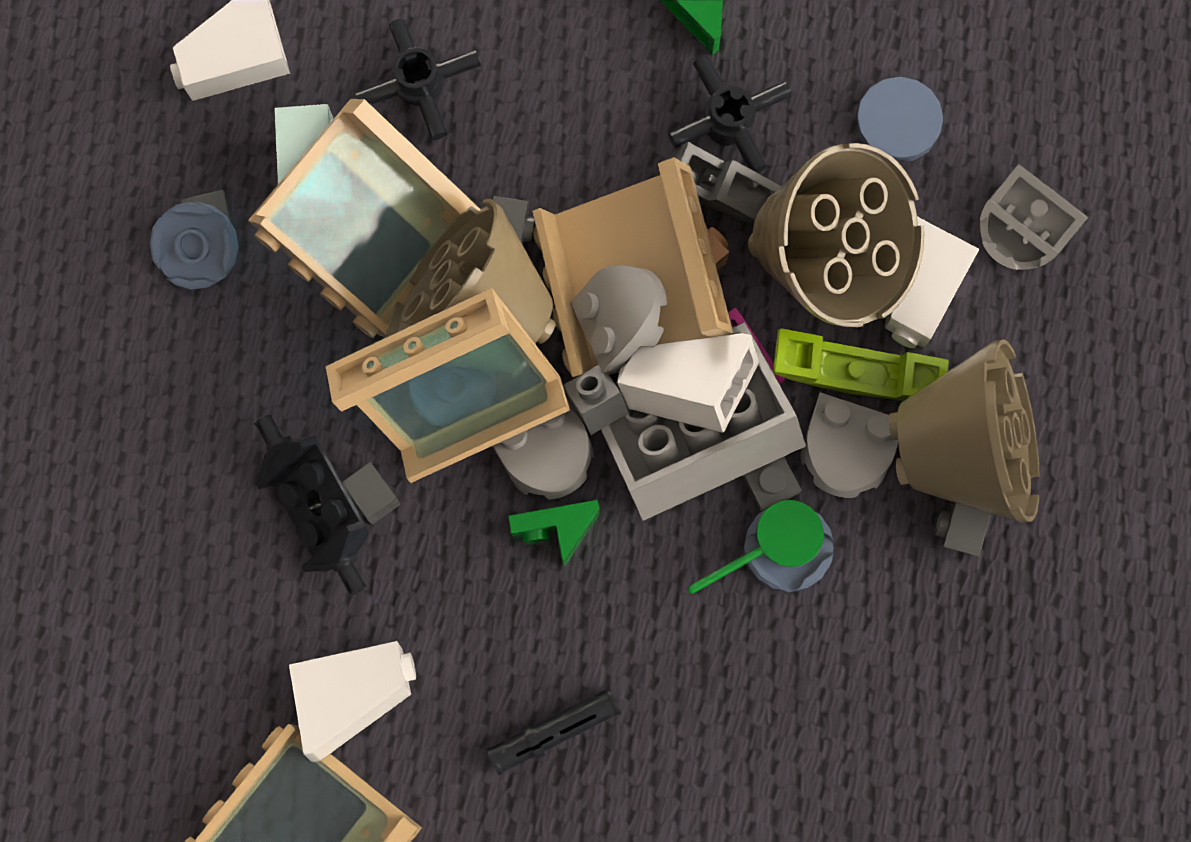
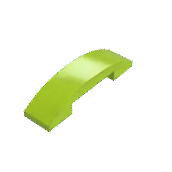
(853, 369)

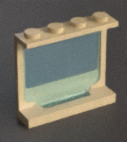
(359, 214)
(451, 384)
(303, 801)

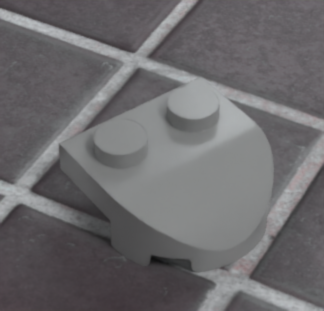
(1027, 222)
(620, 313)
(847, 447)
(549, 456)

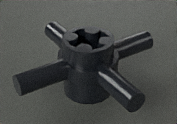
(422, 92)
(723, 129)

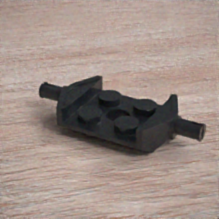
(299, 474)

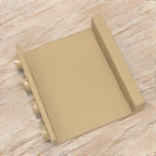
(644, 227)

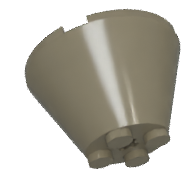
(843, 235)
(469, 258)
(972, 437)

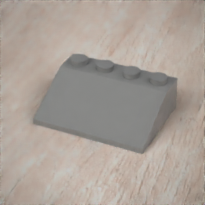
(676, 461)

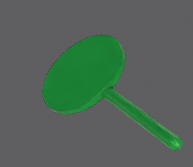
(786, 534)

